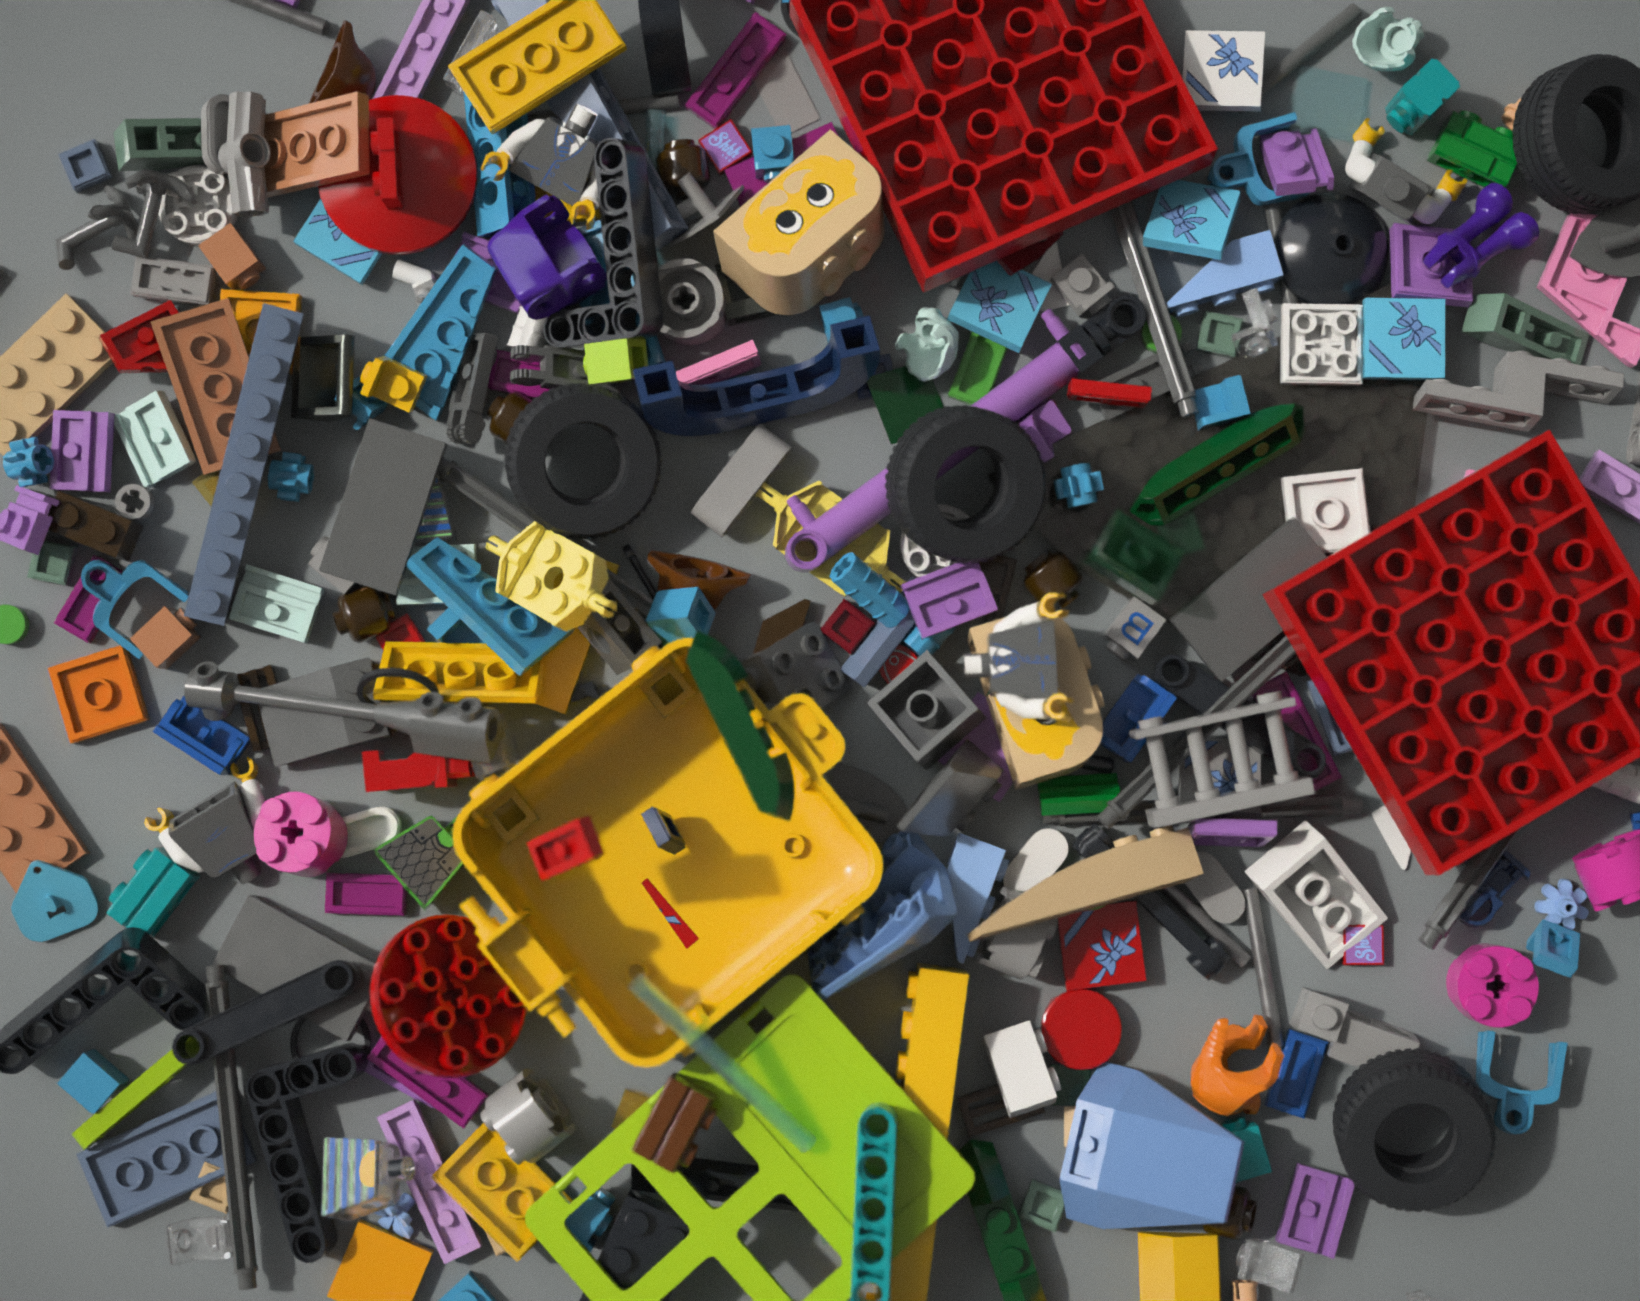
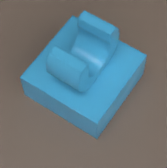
(363, 406)

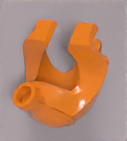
(1220, 1087)

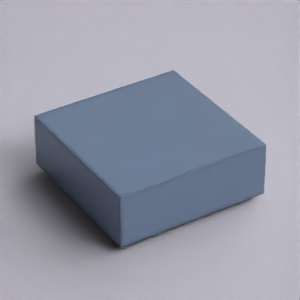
(85, 165)

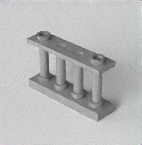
(1247, 789)

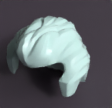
(1386, 41)
(931, 346)

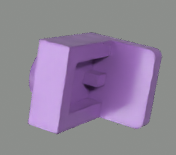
(1045, 426)

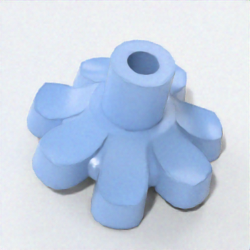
(1558, 899)
(398, 1216)

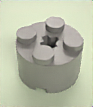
(705, 316)
(1016, 950)
(527, 1117)

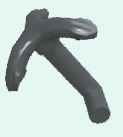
(154, 185)
(103, 219)

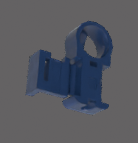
(1495, 887)

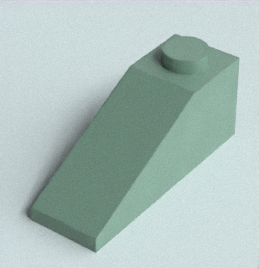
(158, 144)
(1520, 327)

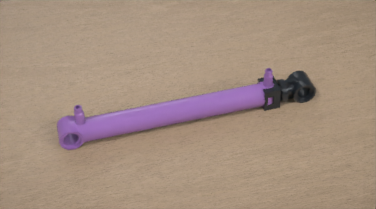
(1012, 398)

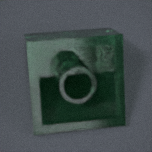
(1134, 557)

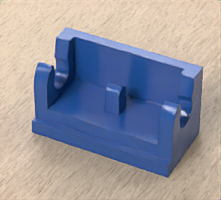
(1139, 701)
(207, 741)

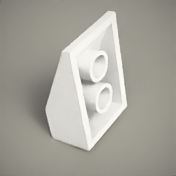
(1315, 893)

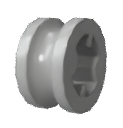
(125, 509)

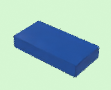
(1297, 1073)

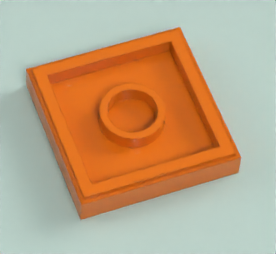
(98, 694)

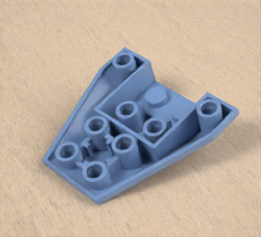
(898, 918)
(1145, 1156)

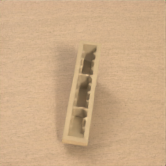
(1101, 879)

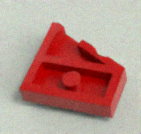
(134, 343)

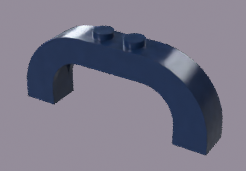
(762, 396)

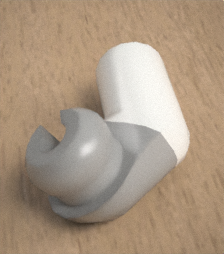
(420, 279)

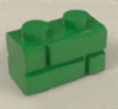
(1474, 150)

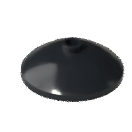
(1314, 264)

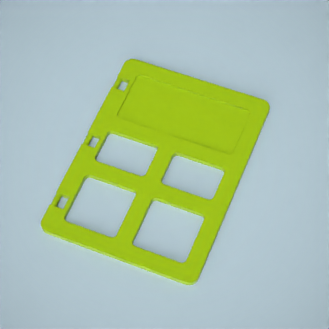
(826, 1084)

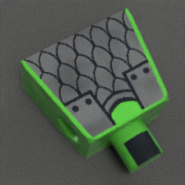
(422, 859)

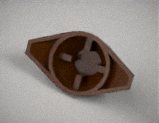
(346, 69)
(686, 571)

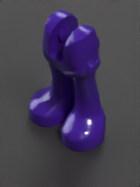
(1491, 207)

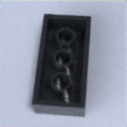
(640, 1239)

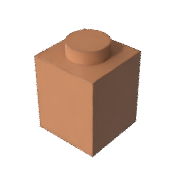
(233, 258)
(166, 637)

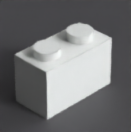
(1020, 1068)

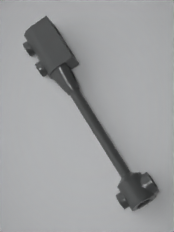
(435, 726)

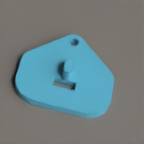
(47, 892)

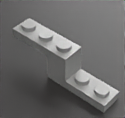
(1518, 391)

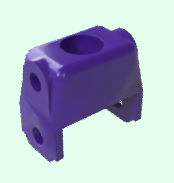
(546, 259)

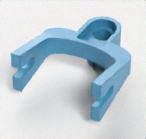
(1241, 164)
(113, 586)
(1517, 1101)

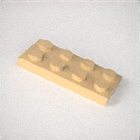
(48, 370)

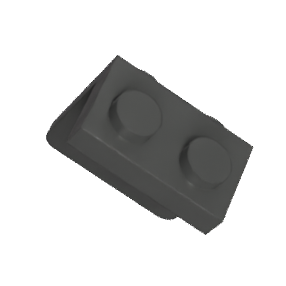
(797, 666)

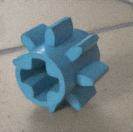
(28, 462)
(291, 476)
(1078, 485)

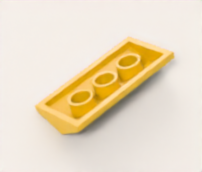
(458, 672)
(1179, 1266)

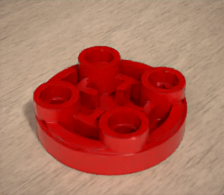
(1081, 1029)

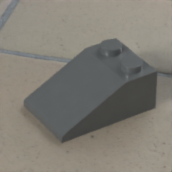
(306, 734)
(953, 793)

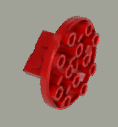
(416, 183)
(443, 999)

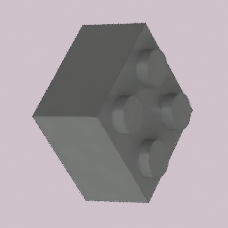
(926, 710)

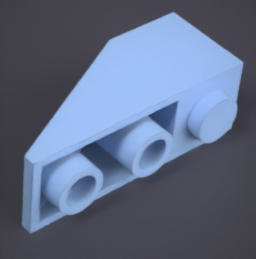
(1244, 266)
(972, 872)

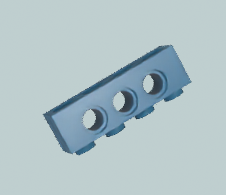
(500, 200)

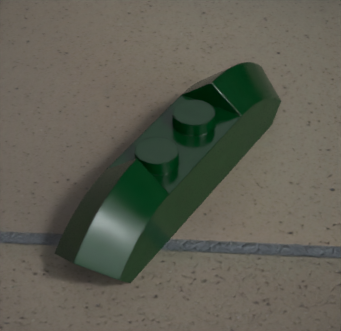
(1219, 463)
(716, 676)
(1001, 1225)

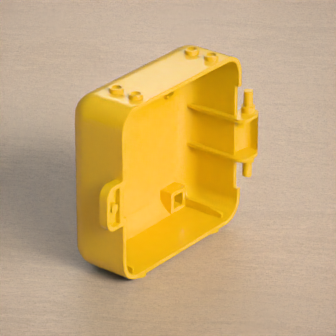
(743, 883)

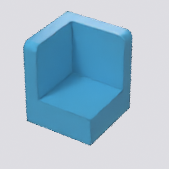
(1221, 403)
(680, 614)
(451, 629)
(92, 1080)

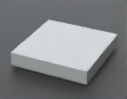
(1328, 506)

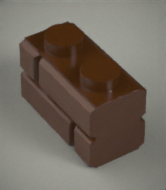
(675, 1122)

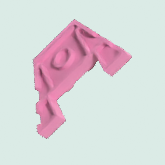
(1588, 295)

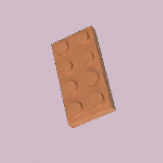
(317, 143)
(207, 373)
(30, 819)

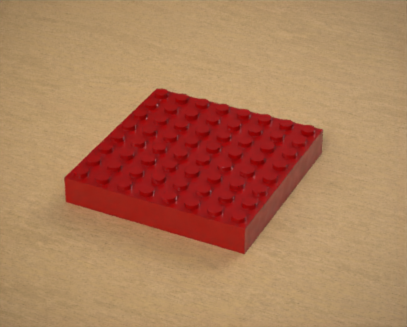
(1002, 116)
(1477, 652)

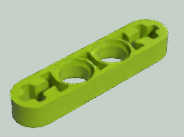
(132, 1096)

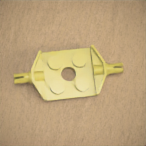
(869, 547)
(529, 571)

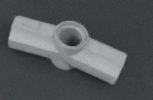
(246, 171)

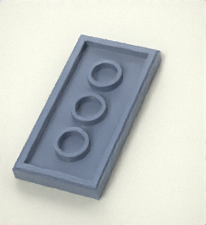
(157, 1160)

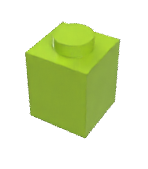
(614, 360)

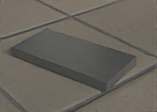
(383, 507)
(1231, 615)
(274, 947)

